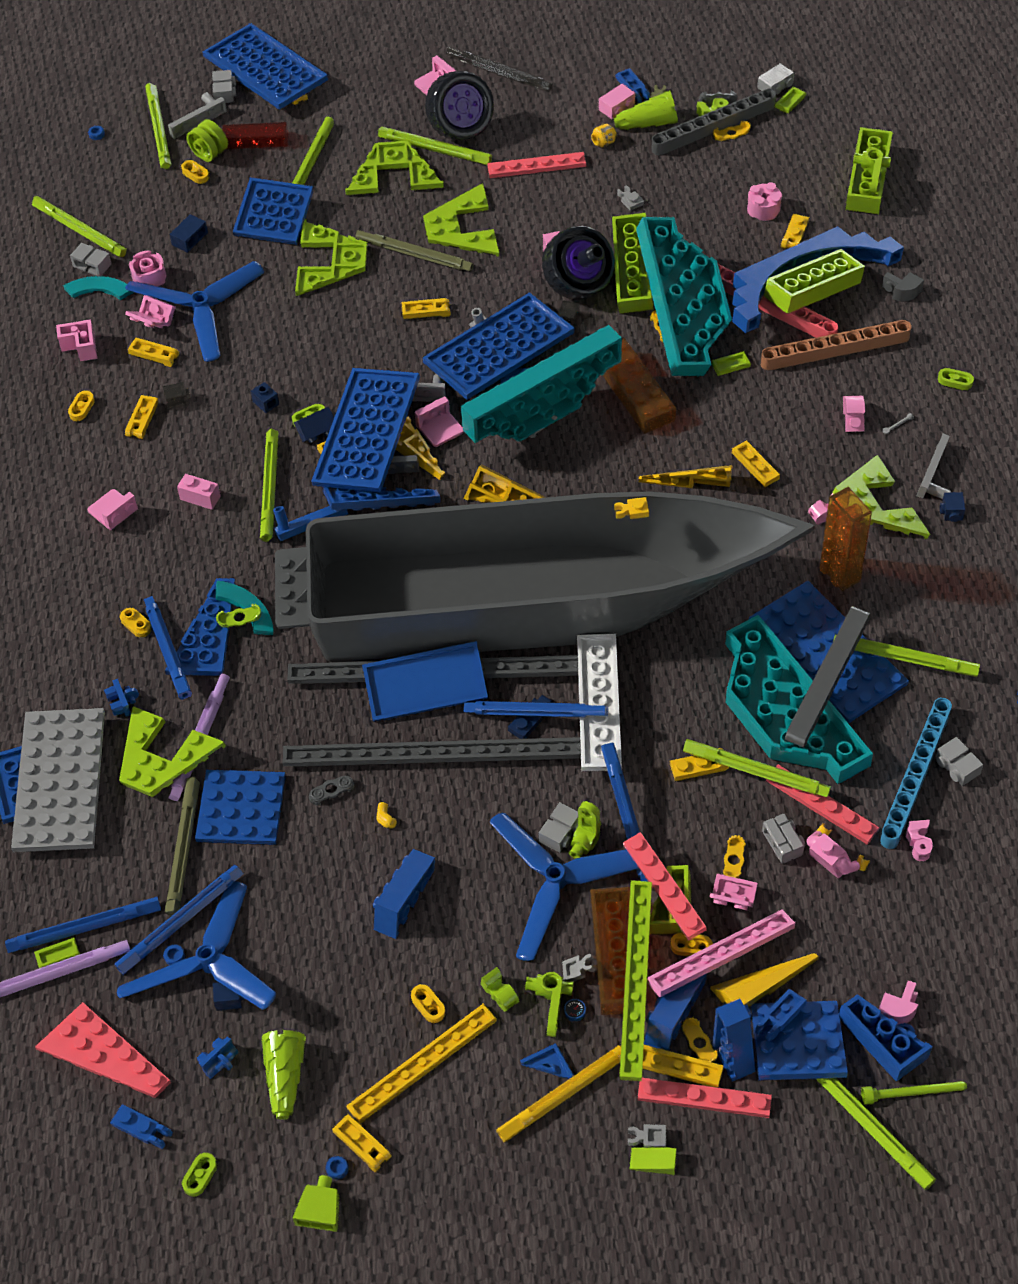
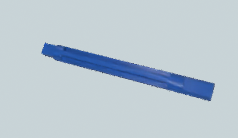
(167, 649)
(535, 709)
(621, 794)
(178, 919)
(83, 924)

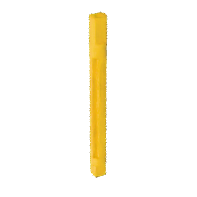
(560, 1094)

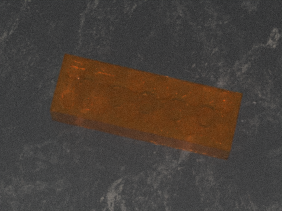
(640, 392)
(845, 539)
(610, 935)

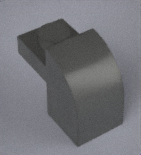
(905, 288)

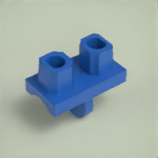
(128, 695)
(218, 1058)

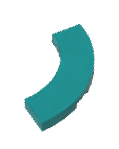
(97, 283)
(242, 598)

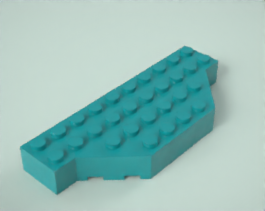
(685, 295)
(547, 389)
(766, 694)

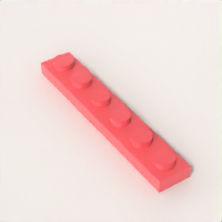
(536, 165)
(832, 811)
(665, 886)
(704, 1097)

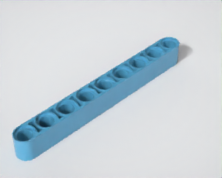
(913, 779)

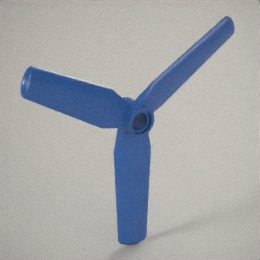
(201, 302)
(573, 872)
(210, 957)

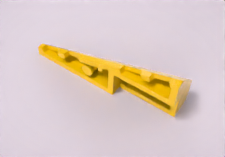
(712, 476)
(494, 487)
(756, 985)

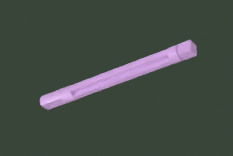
(203, 726)
(62, 968)

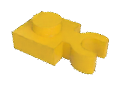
(634, 508)

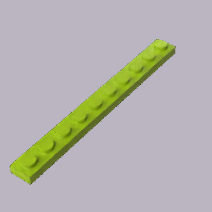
(635, 981)

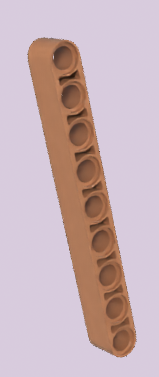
(835, 345)

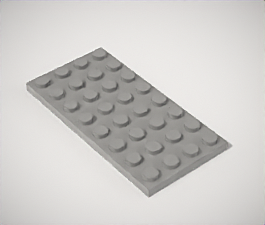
(58, 780)

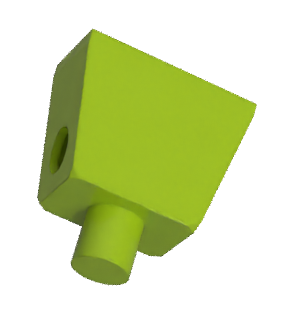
(318, 1206)

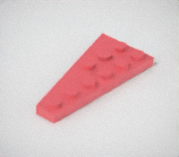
(99, 1049)

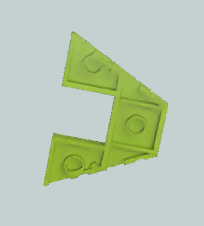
(393, 156)
(444, 229)
(347, 259)
(876, 475)
(150, 772)

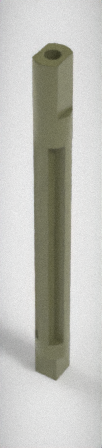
(415, 251)
(182, 846)

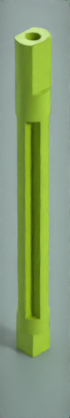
(154, 105)
(436, 146)
(314, 151)
(79, 226)
(269, 484)
(917, 657)
(756, 768)
(878, 1131)

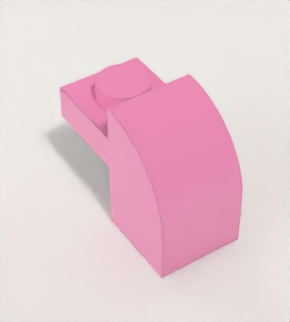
(854, 413)
(902, 1008)

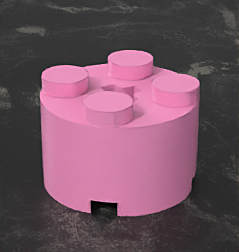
(764, 201)
(148, 268)

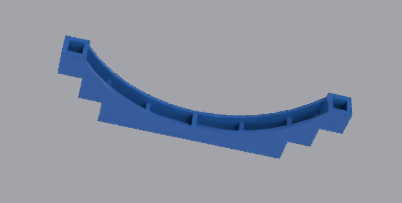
(751, 281)

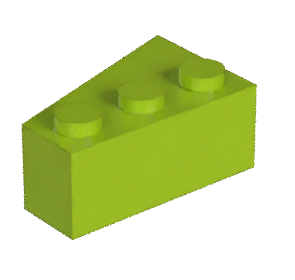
(661, 920)

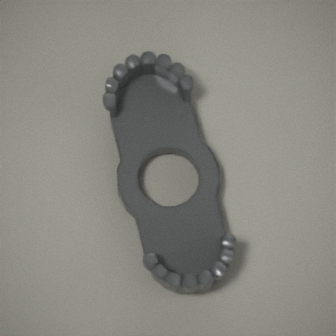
(708, 98)
(319, 793)

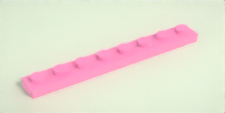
(720, 953)

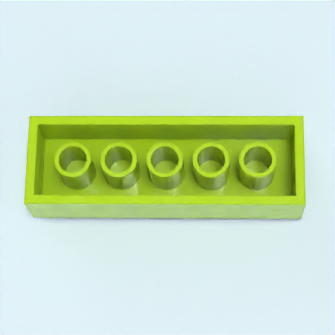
(859, 194)
(630, 271)
(814, 281)

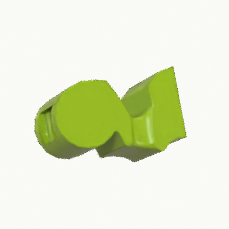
(703, 109)
(501, 993)

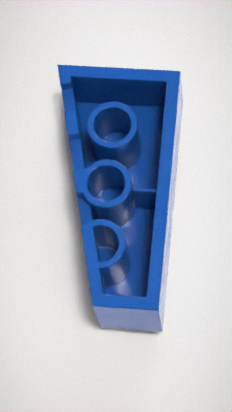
(402, 892)
(670, 1012)
(734, 1039)
(886, 1041)

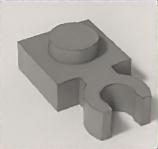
(629, 199)
(575, 967)
(652, 1137)

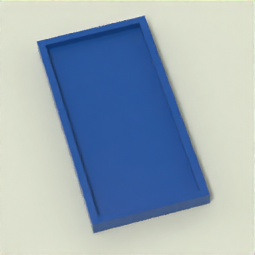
(425, 681)

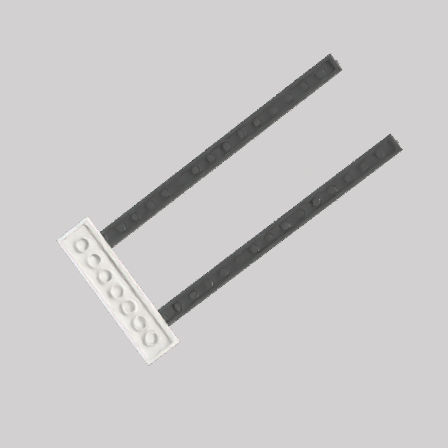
(597, 686)

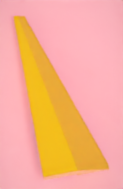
(413, 444)

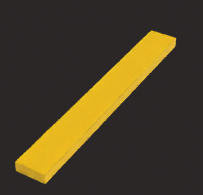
(421, 1063)

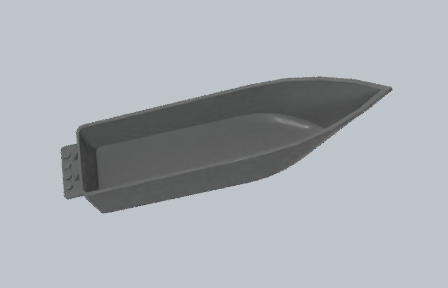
(514, 570)

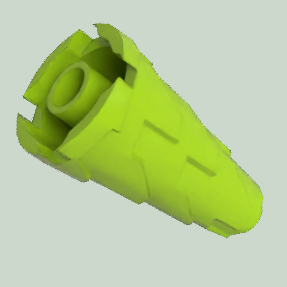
(656, 111)
(283, 1064)

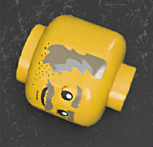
(603, 135)

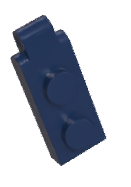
(524, 725)

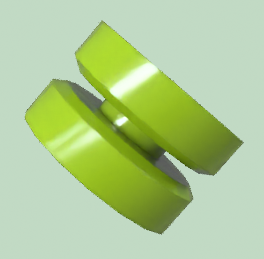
(207, 140)

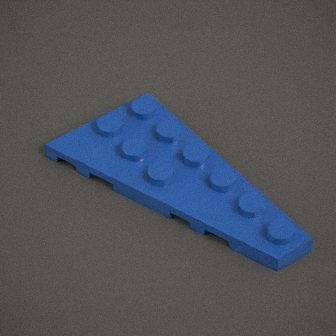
(356, 500)
(205, 641)

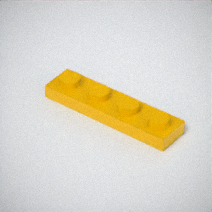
(681, 1066)

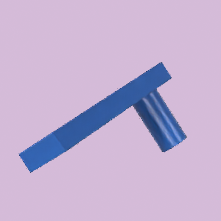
(289, 529)

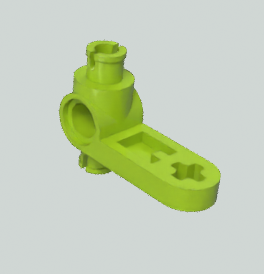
(872, 161)
(587, 831)
(540, 987)

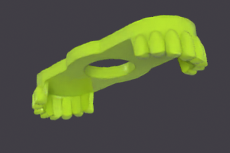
(227, 619)

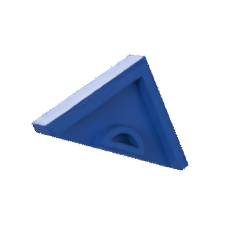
(549, 1061)

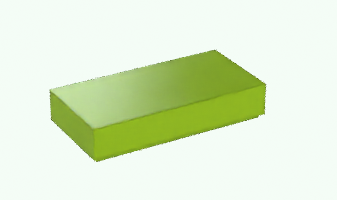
(790, 100)
(731, 363)
(57, 952)

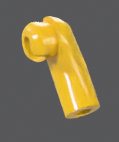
(383, 817)

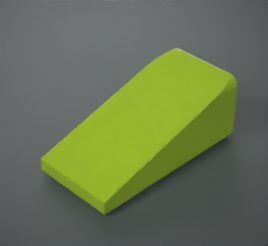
(653, 1160)

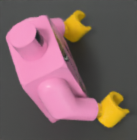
(832, 855)

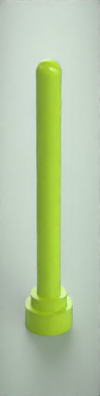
(871, 1095)

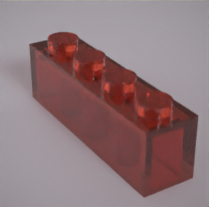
(256, 135)

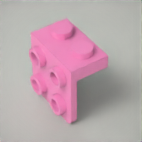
(440, 67)
(153, 313)
(437, 422)
(113, 508)
(734, 890)

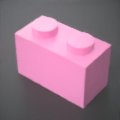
(616, 101)
(198, 491)

